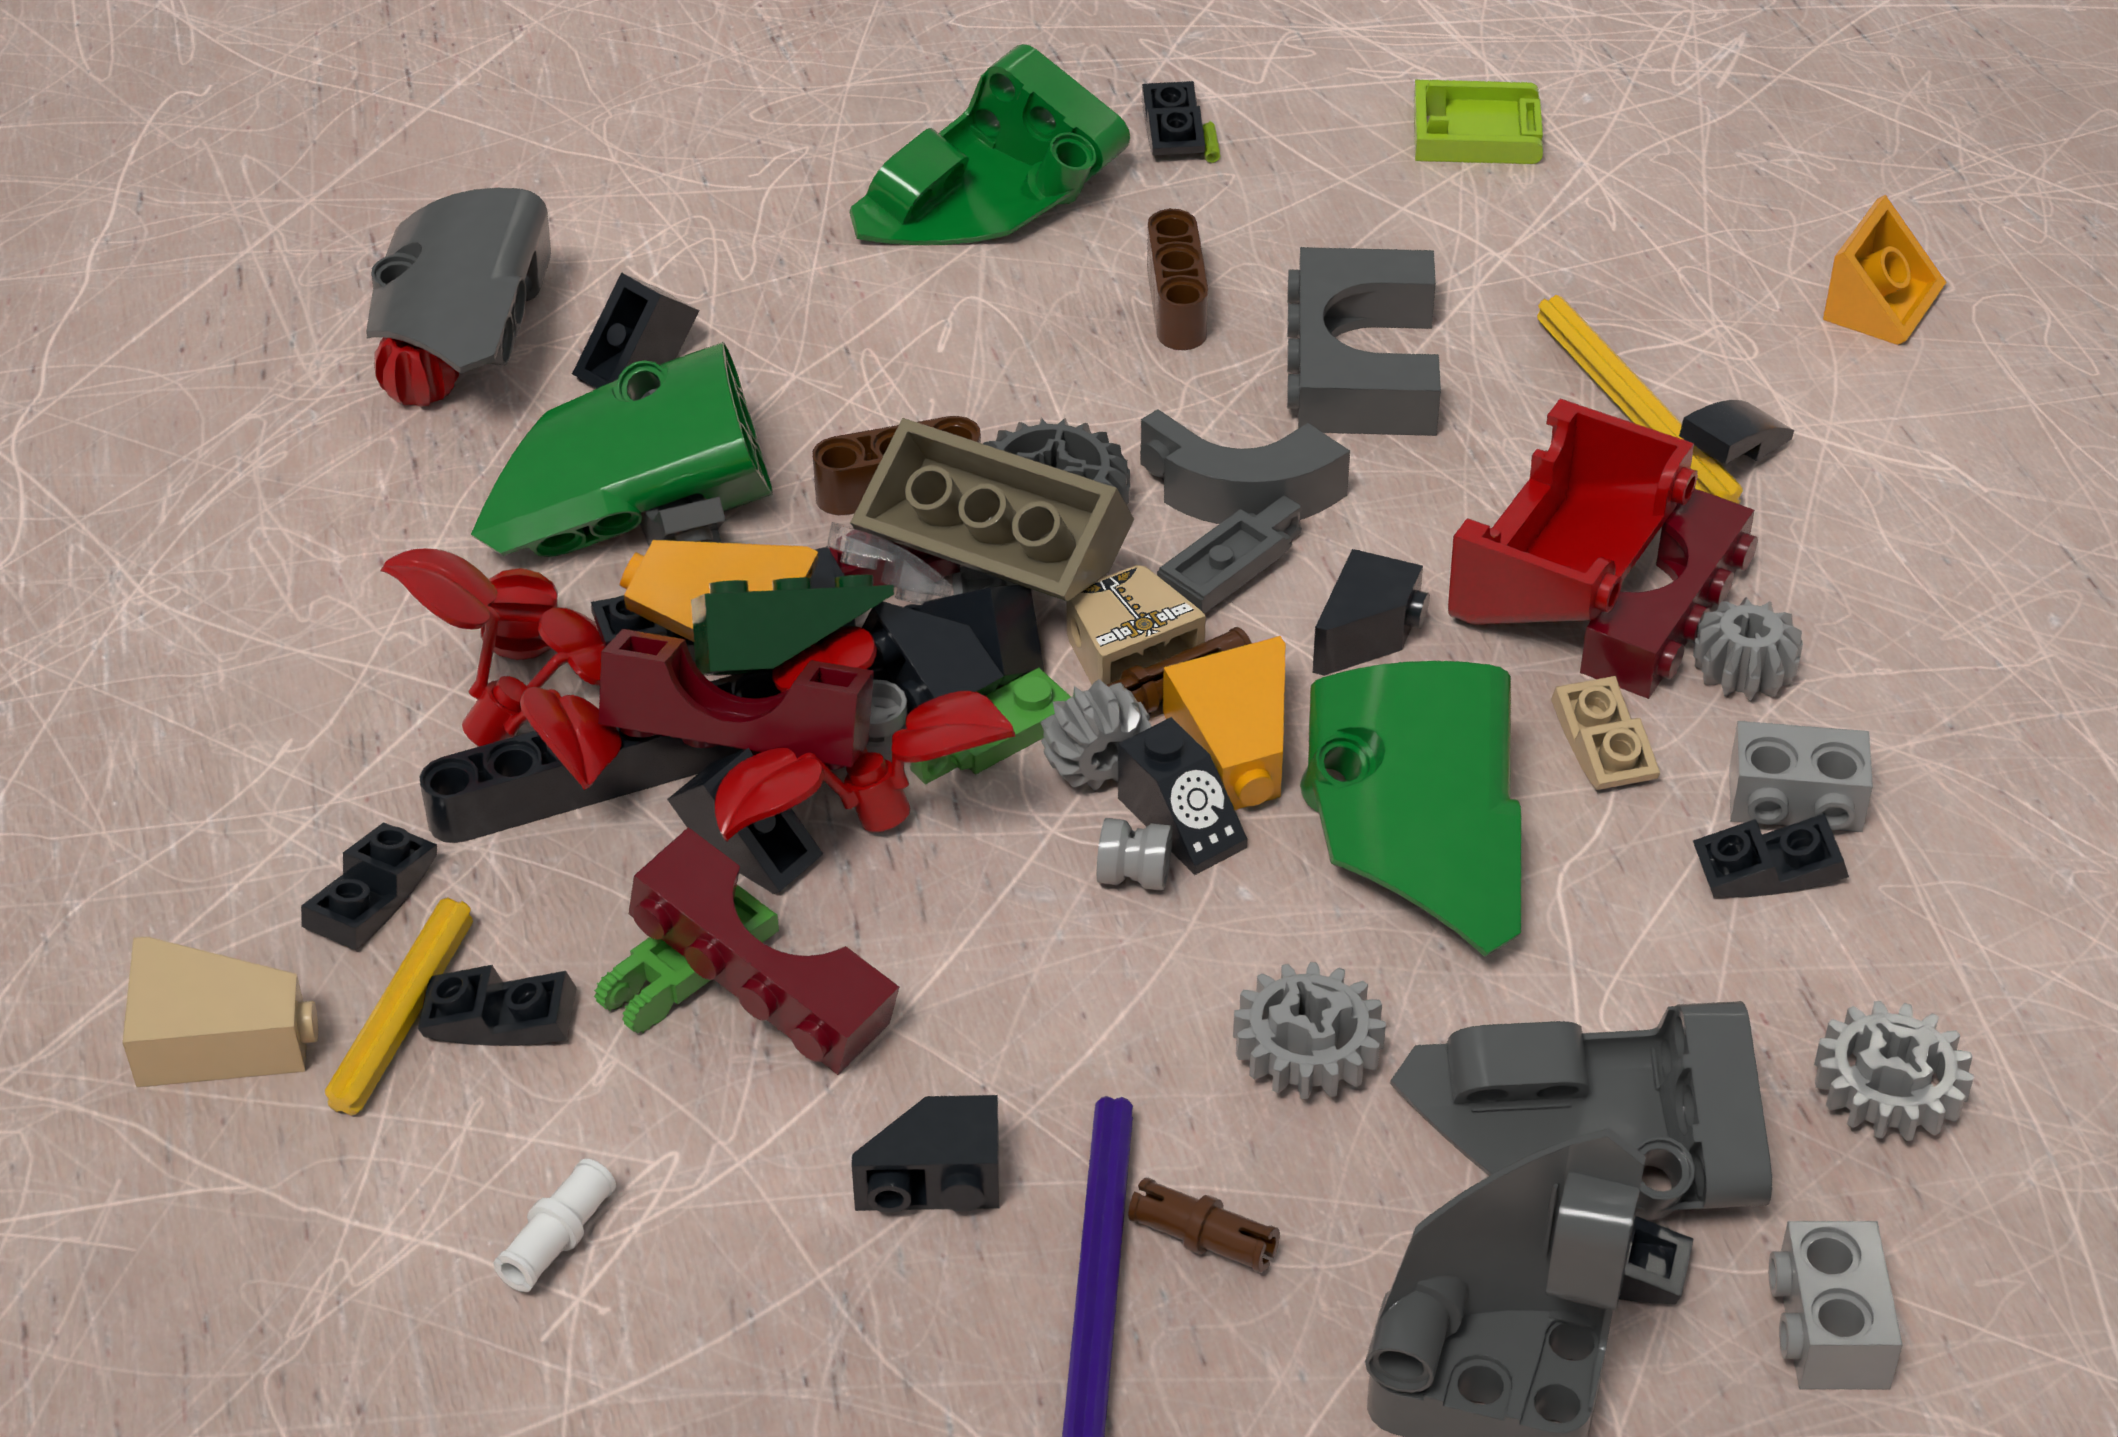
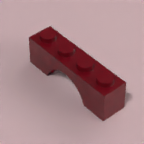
(1649, 629)
(657, 689)
(822, 1002)

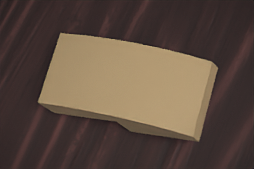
(1602, 734)

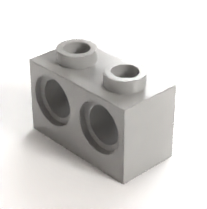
(1799, 773)
(1836, 1305)

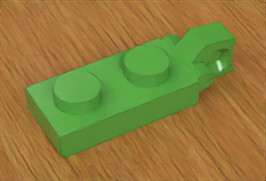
(1025, 705)

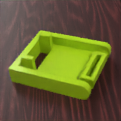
(1477, 122)

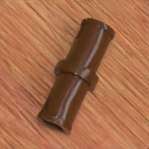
(1204, 1224)

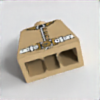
(1129, 623)

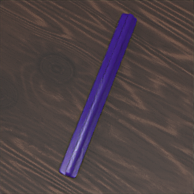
(1098, 1270)

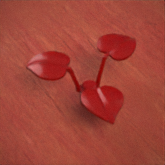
(567, 724)
(873, 785)

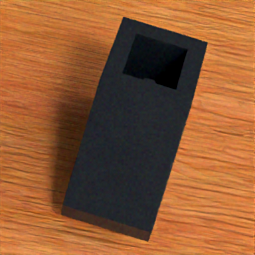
(929, 654)
(932, 1158)

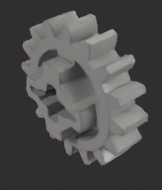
(1309, 1030)
(1893, 1070)

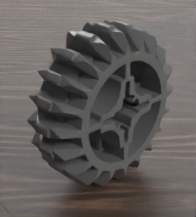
(1069, 450)

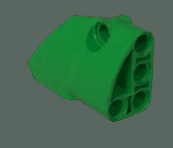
(999, 165)
(614, 455)
(1422, 789)

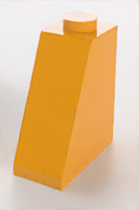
(679, 571)
(1236, 714)

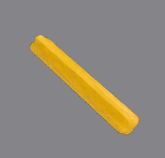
(398, 1007)

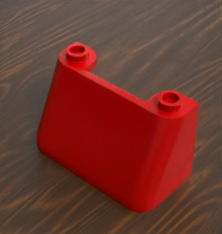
(1572, 524)

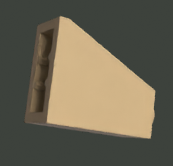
(211, 1017)

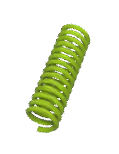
(1212, 150)

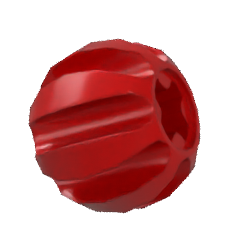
(412, 373)
(520, 604)

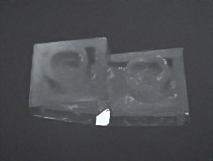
(907, 572)

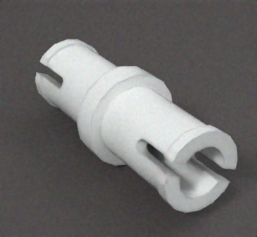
(554, 1225)

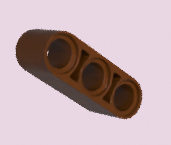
(1177, 279)
(849, 461)

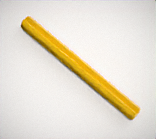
(1628, 389)

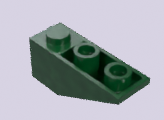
(759, 630)

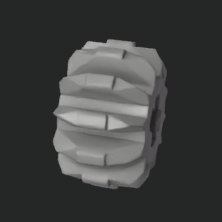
(1748, 648)
(1086, 732)

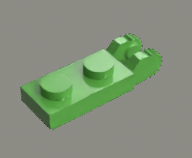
(669, 971)

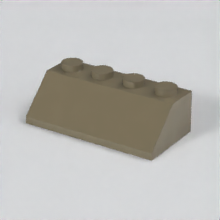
(994, 511)

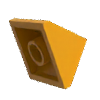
(1882, 278)

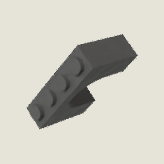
(1354, 388)

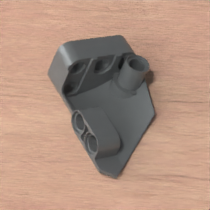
(462, 275)
(1671, 1091)
(1505, 1294)

